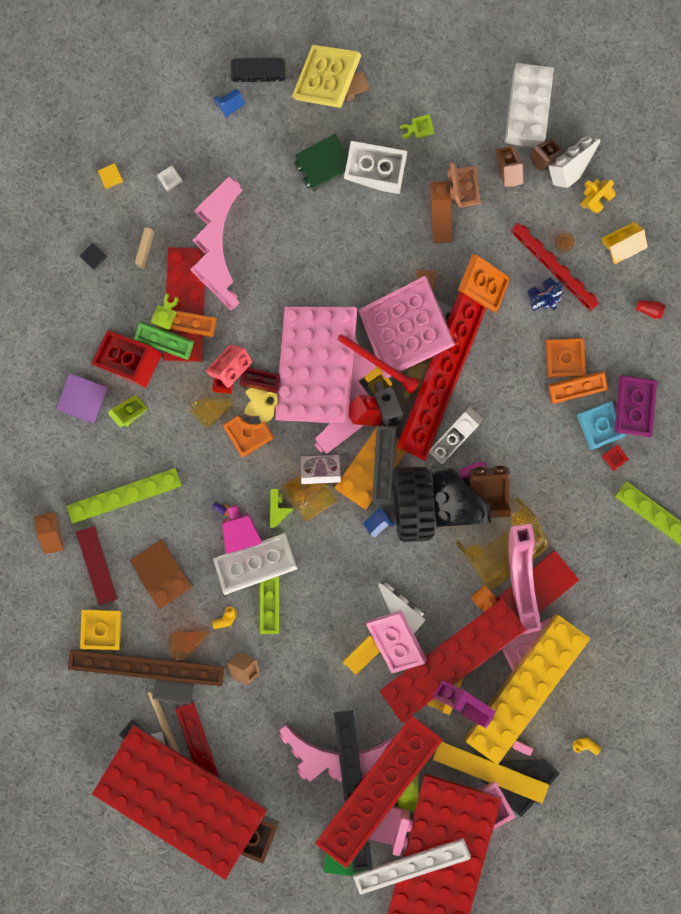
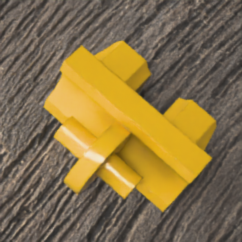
(594, 192)

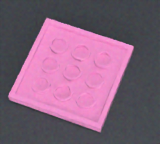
(406, 326)

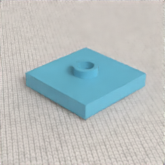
(599, 425)

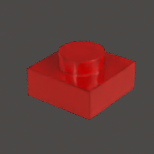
(219, 387)
(615, 457)

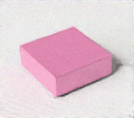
(522, 747)

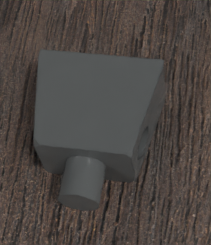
(390, 411)

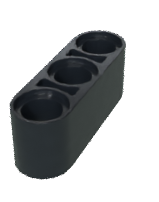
(257, 69)

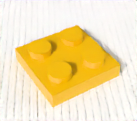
(100, 629)

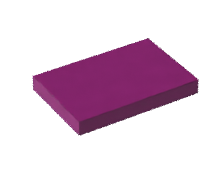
(635, 406)

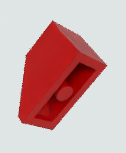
(365, 411)

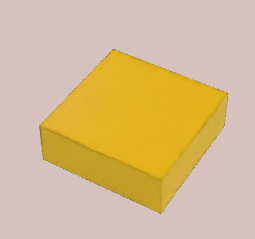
(110, 176)

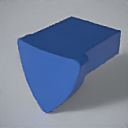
(229, 102)
(378, 522)

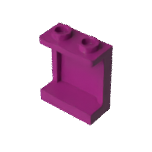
(457, 698)

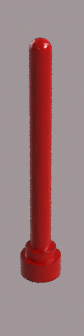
(409, 383)

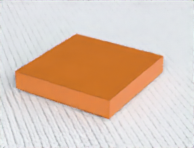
(565, 357)

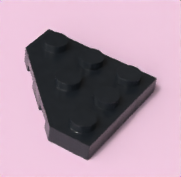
(457, 501)
(537, 769)

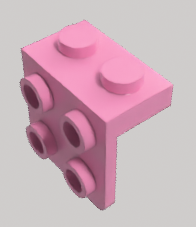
(393, 829)

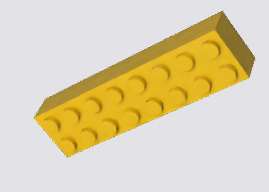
(528, 687)

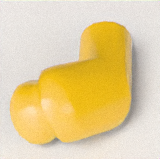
(227, 619)
(586, 743)

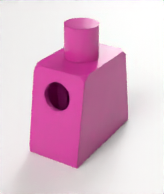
(239, 531)

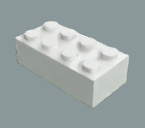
(529, 105)

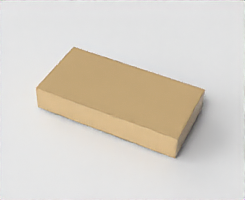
(144, 247)

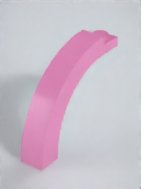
(520, 561)

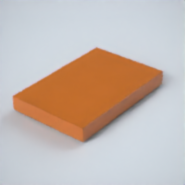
(484, 283)

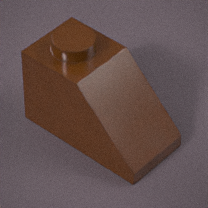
(545, 154)

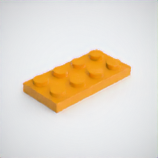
(359, 477)

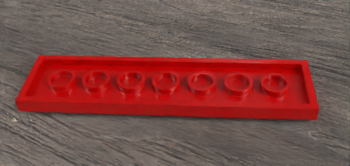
(453, 659)
(378, 791)

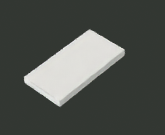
(255, 564)

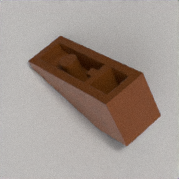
(440, 211)

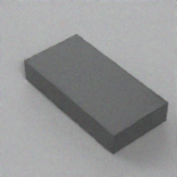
(173, 691)

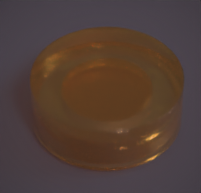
(564, 242)

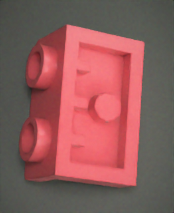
(230, 365)

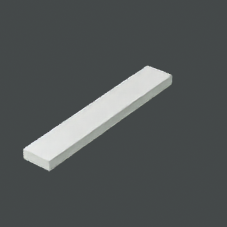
(412, 866)

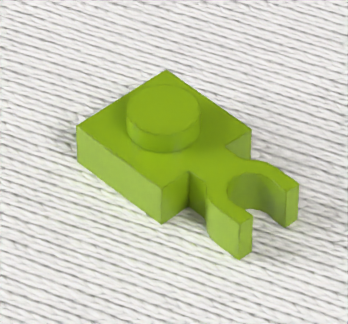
(421, 127)
(164, 314)

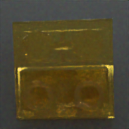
(309, 498)

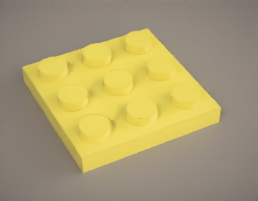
(326, 76)

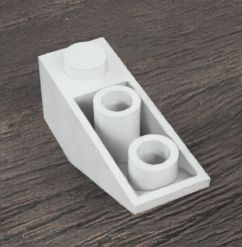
(571, 164)
(456, 435)
(395, 604)

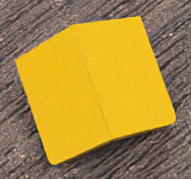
(376, 376)

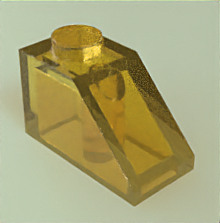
(210, 410)

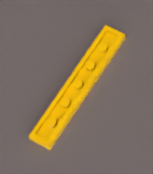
(491, 772)

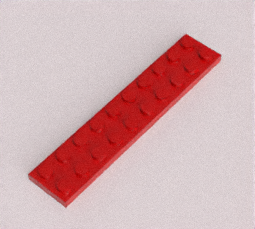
(441, 379)

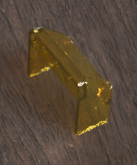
(492, 562)

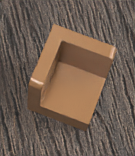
(357, 86)
(243, 668)

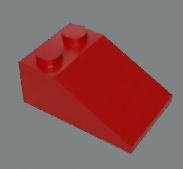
(127, 358)

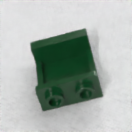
(321, 162)

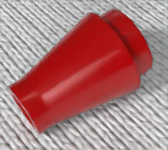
(651, 308)

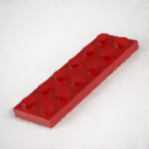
(189, 290)

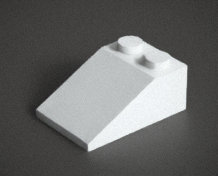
(376, 166)

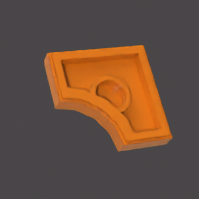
(247, 436)

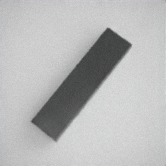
(384, 464)

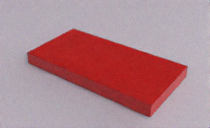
(550, 580)

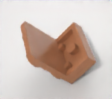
(465, 185)

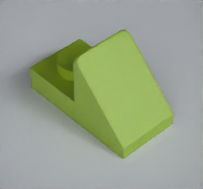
(127, 411)
(277, 514)

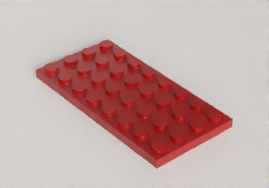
(179, 802)
(443, 815)

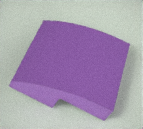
(81, 398)

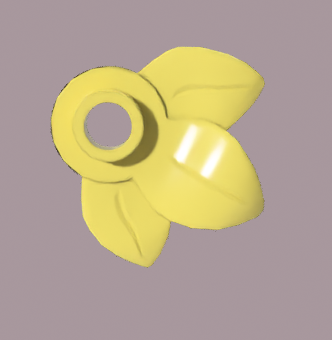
(258, 405)

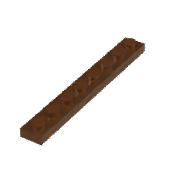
(146, 667)

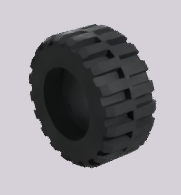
(414, 504)

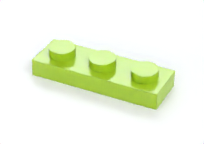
(269, 606)

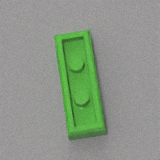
(164, 340)

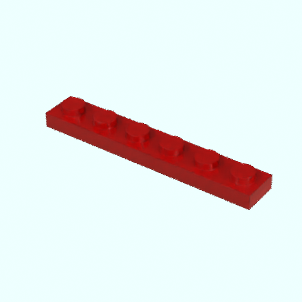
(548, 259)

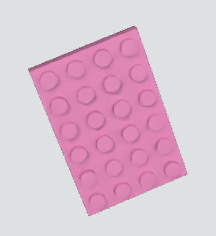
(315, 365)

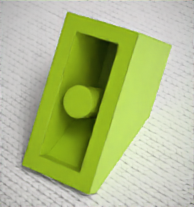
(410, 796)

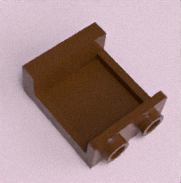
(493, 486)

